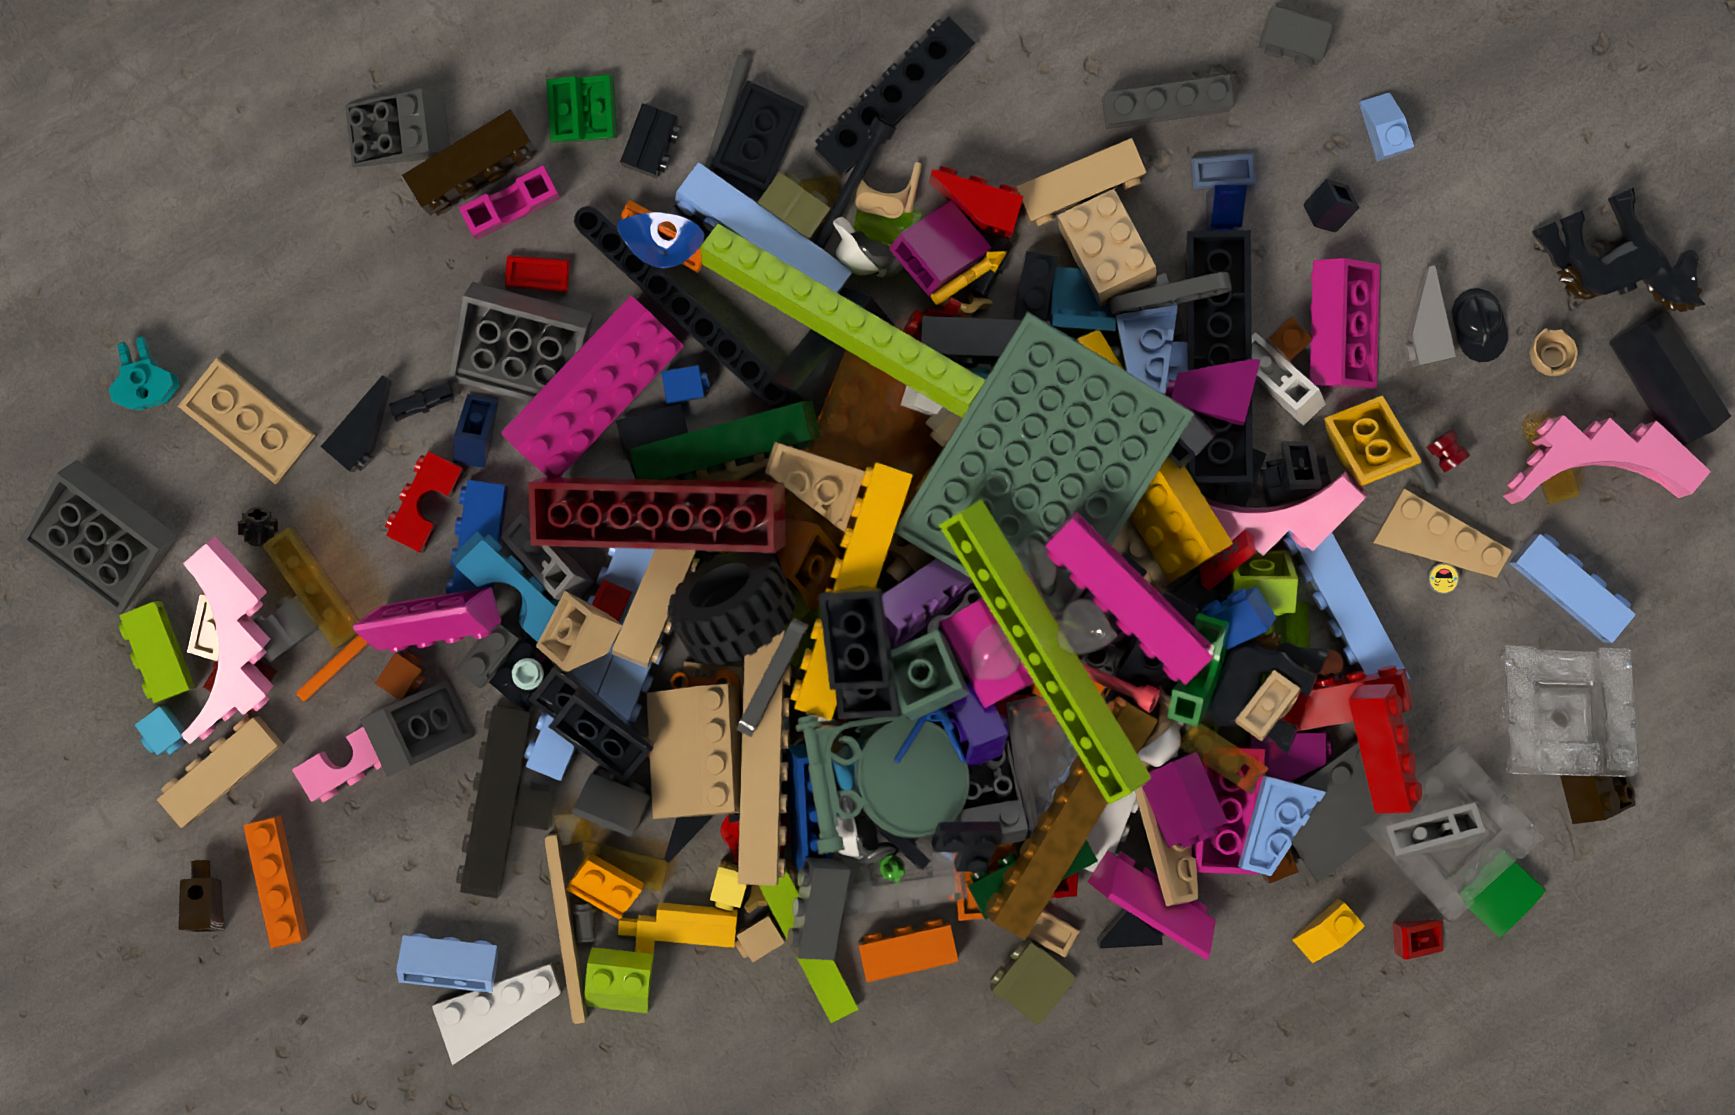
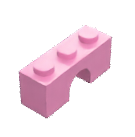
(322, 777)

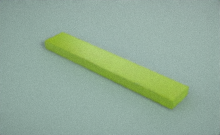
(821, 974)

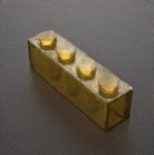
(313, 586)

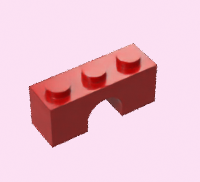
(409, 524)

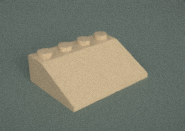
(695, 751)

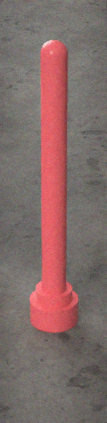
(1144, 696)

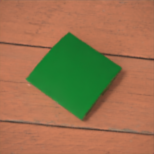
(581, 109)
(1507, 899)

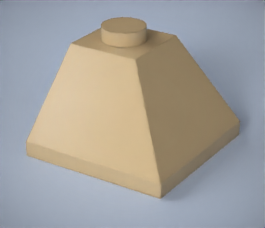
(577, 633)

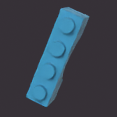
(484, 563)

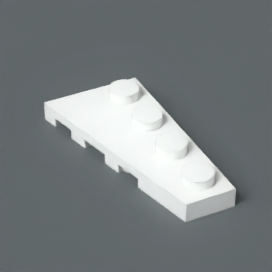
(480, 1016)

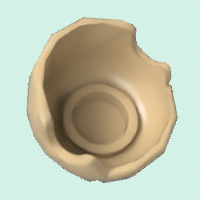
(1553, 352)

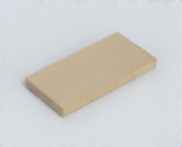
(247, 421)

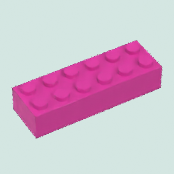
(592, 389)
(1129, 597)

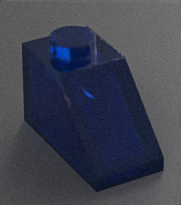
(1225, 207)

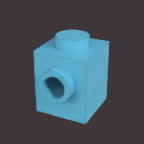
(161, 731)

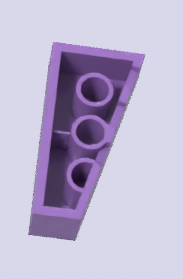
(921, 598)

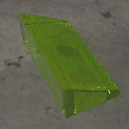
(884, 228)
(1298, 625)

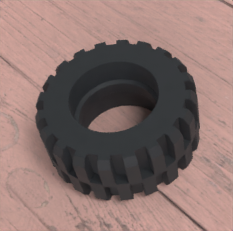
(731, 606)

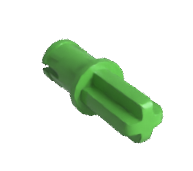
(892, 867)

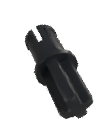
(983, 283)

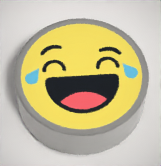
(1442, 578)

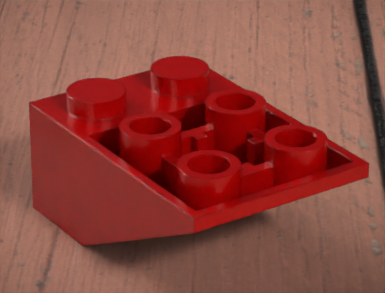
(985, 206)

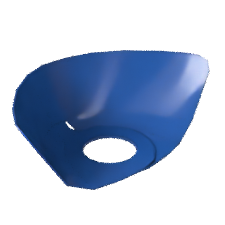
(644, 241)

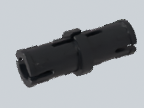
(421, 401)

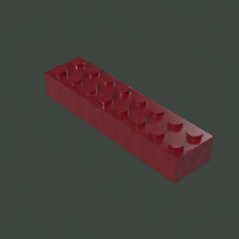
(657, 514)

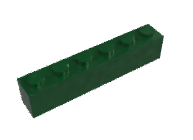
(726, 443)

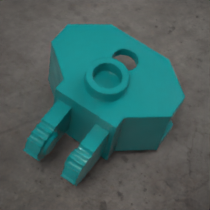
(141, 376)

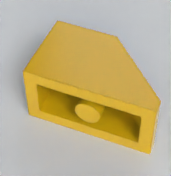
(1328, 931)

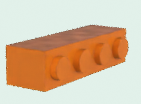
(276, 881)

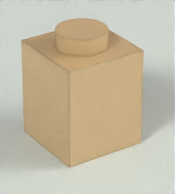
(759, 938)

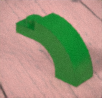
(1192, 699)

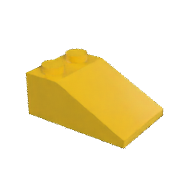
(1370, 441)

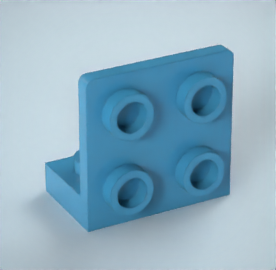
(1075, 305)

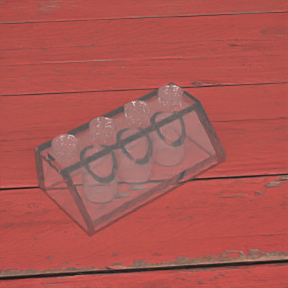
(1039, 753)

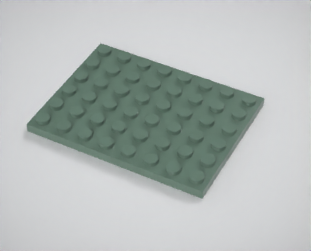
(1047, 440)

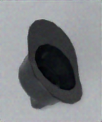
(1479, 325)

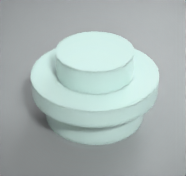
(527, 674)

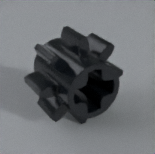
(257, 526)

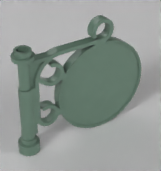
(899, 797)

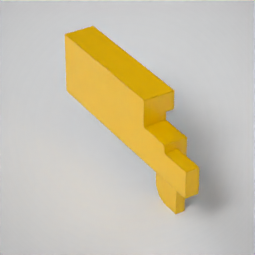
(682, 925)

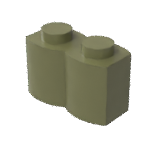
(795, 205)

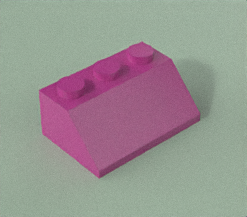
(961, 634)

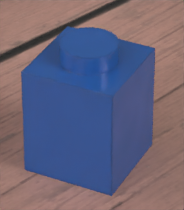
(685, 384)

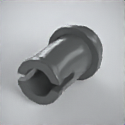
(584, 921)

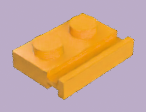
(605, 886)

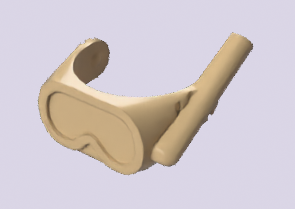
(888, 204)

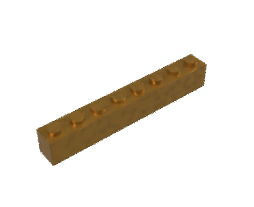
(1059, 834)

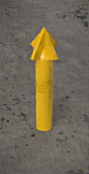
(990, 262)

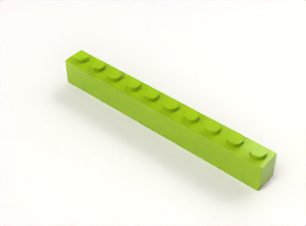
(840, 320)
(1034, 638)

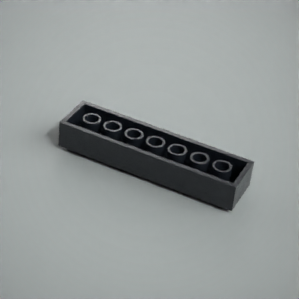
(1219, 335)

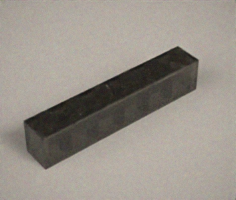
(495, 802)

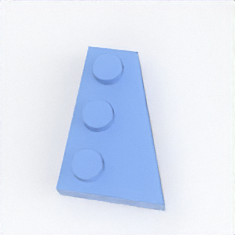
(1147, 343)
(1275, 821)

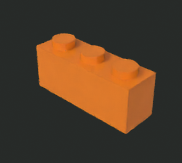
(907, 950)

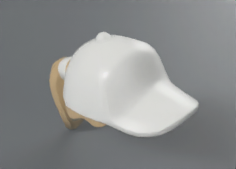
(1164, 738)

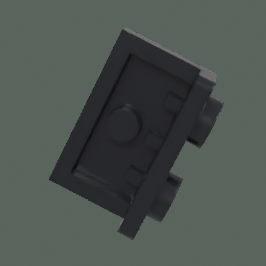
(503, 677)

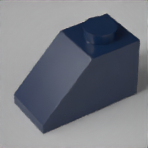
(475, 431)

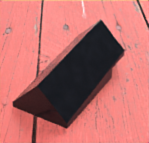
(816, 359)
(1670, 379)
(859, 653)
(591, 723)

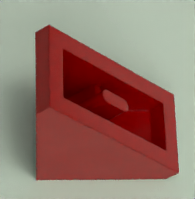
(1417, 938)

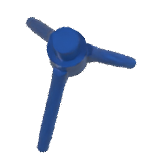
(937, 715)

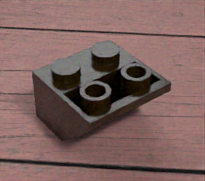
(1597, 797)

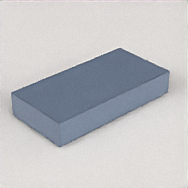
(1222, 170)

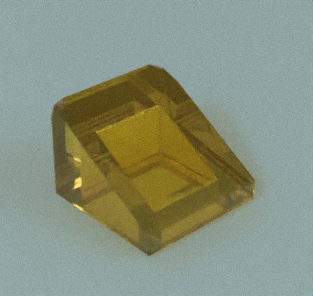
(572, 828)

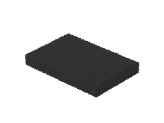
(756, 136)

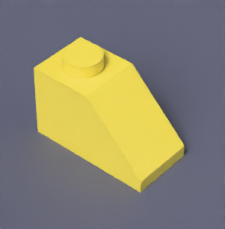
(726, 888)

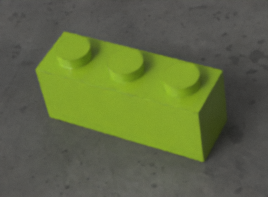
(156, 652)

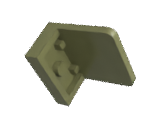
(1032, 981)

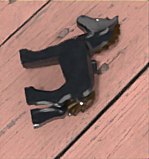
(1623, 265)
(1242, 679)

